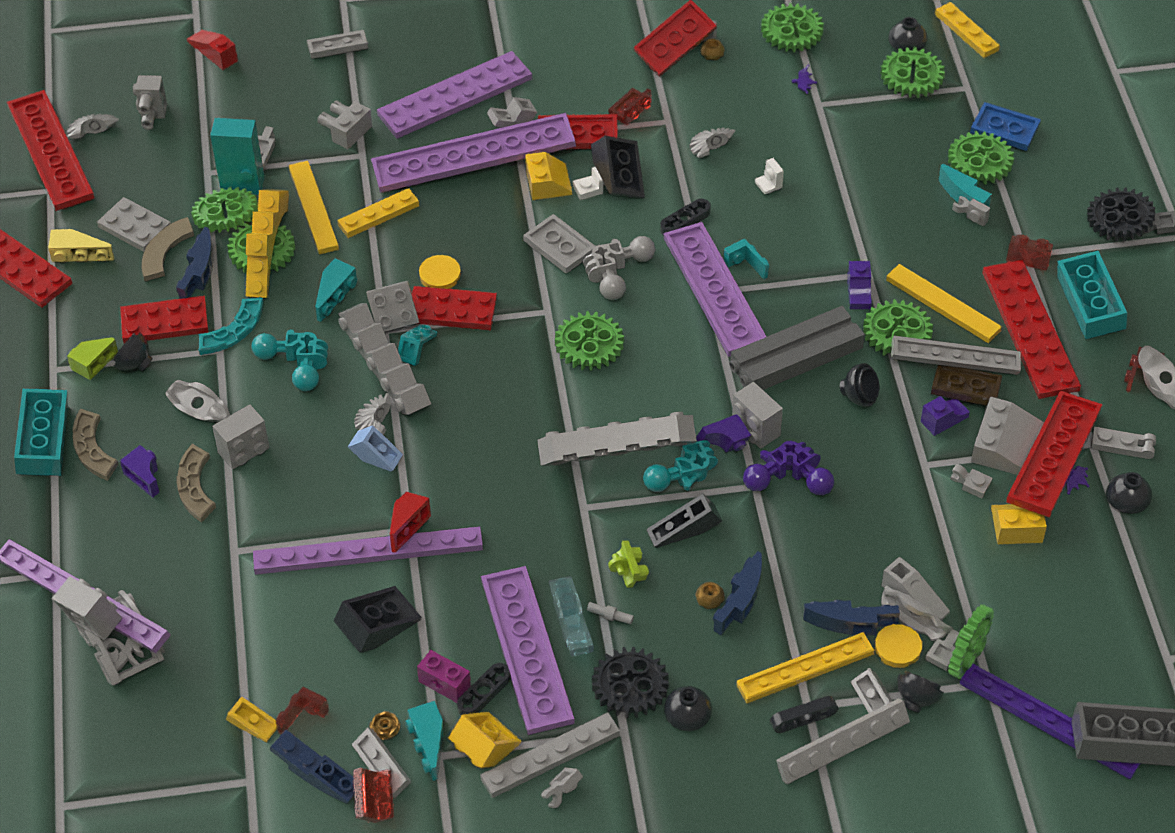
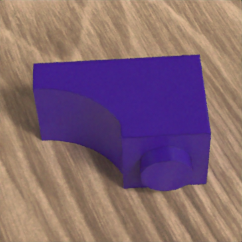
(859, 284)
(943, 414)
(726, 433)
(140, 469)

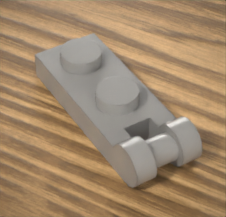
(1123, 443)

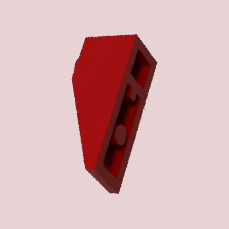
(215, 47)
(408, 516)

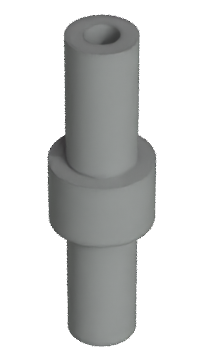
(610, 613)

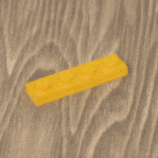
(967, 30)
(378, 213)

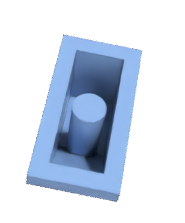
(375, 449)

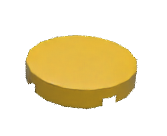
(440, 272)
(898, 645)

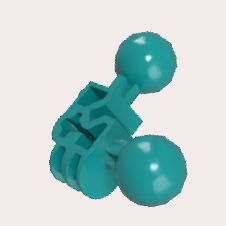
(296, 344)
(688, 468)

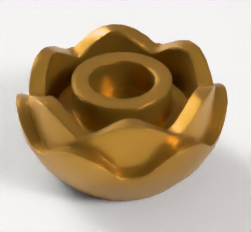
(712, 49)
(713, 600)
(385, 719)

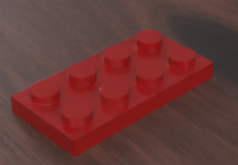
(675, 38)
(590, 128)
(454, 307)
(165, 318)

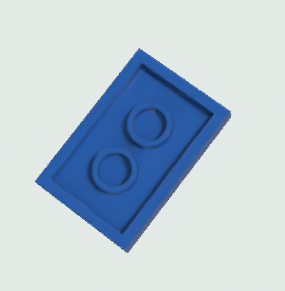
(1009, 125)

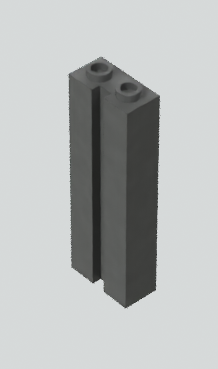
(797, 349)

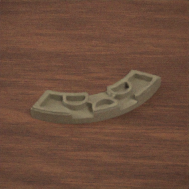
(156, 250)
(86, 447)
(189, 483)

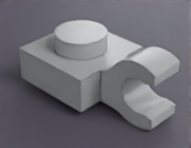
(975, 210)
(973, 482)
(942, 650)
(562, 783)

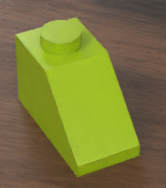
(92, 356)

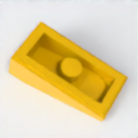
(252, 719)

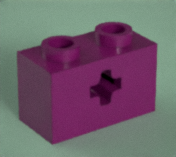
(443, 676)

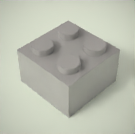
(759, 414)
(241, 436)
(87, 607)

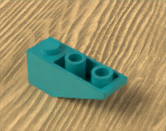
(334, 285)
(428, 730)

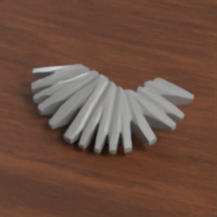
(90, 124)
(709, 140)
(373, 414)

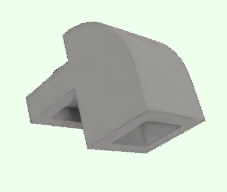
(518, 112)

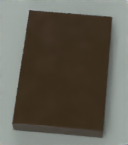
(966, 384)

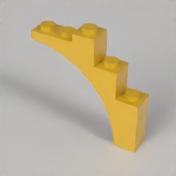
(260, 243)

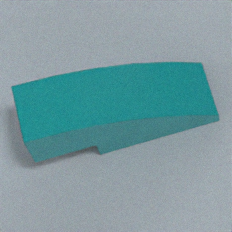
(960, 184)

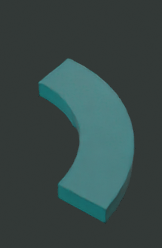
(243, 324)

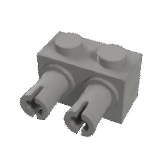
(150, 99)
(350, 125)

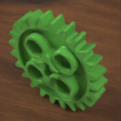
(803, 22)
(897, 72)
(981, 157)
(210, 210)
(282, 250)
(895, 320)
(589, 340)
(971, 641)

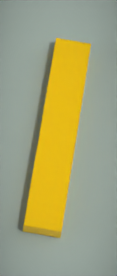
(313, 207)
(943, 303)
(805, 667)

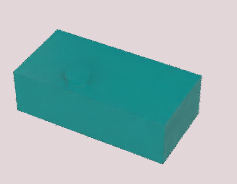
(237, 154)
(1092, 295)
(41, 432)

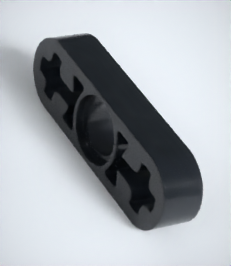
(689, 210)
(485, 680)
(804, 714)

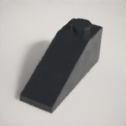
(685, 522)

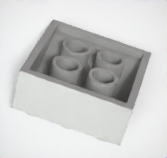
(1005, 436)

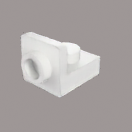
(772, 177)
(589, 186)

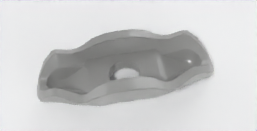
(1153, 364)
(183, 395)
(915, 614)

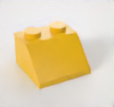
(547, 176)
(1017, 525)
(483, 739)

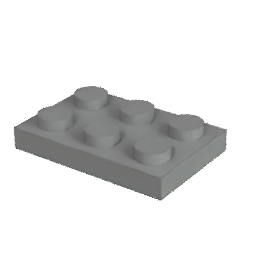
(132, 223)
(559, 243)

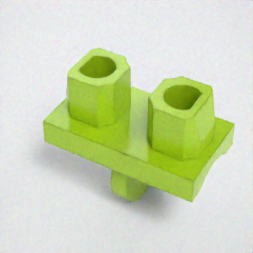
(626, 562)

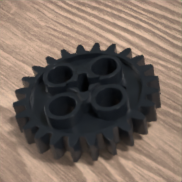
(1121, 214)
(630, 682)

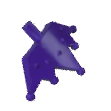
(804, 80)
(1077, 477)

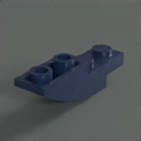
(200, 266)
(743, 596)
(842, 618)
(313, 768)

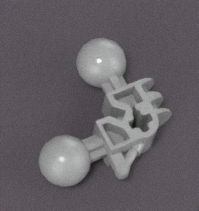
(614, 256)

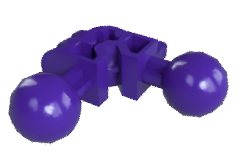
(790, 457)

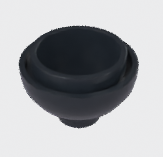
(908, 34)
(133, 354)
(861, 385)
(1129, 493)
(918, 691)
(688, 714)

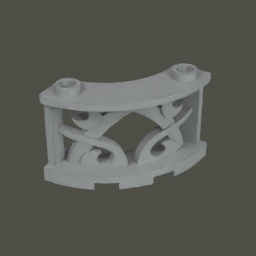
(113, 662)

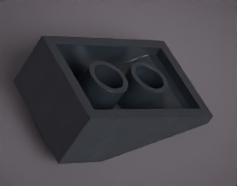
(619, 165)
(375, 618)

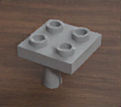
(393, 306)

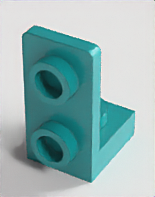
(742, 251)
(412, 342)

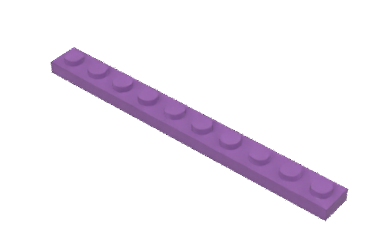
(366, 550)
(52, 578)

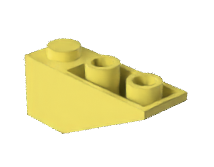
(71, 245)

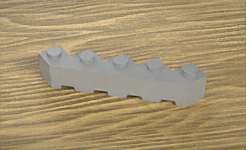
(383, 359)
(616, 439)

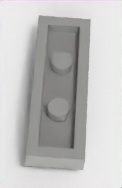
(337, 44)
(379, 758)

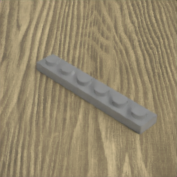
(956, 355)
(843, 741)
(550, 755)

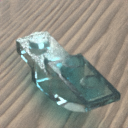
(570, 616)

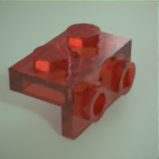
(631, 105)
(1032, 252)
(373, 795)

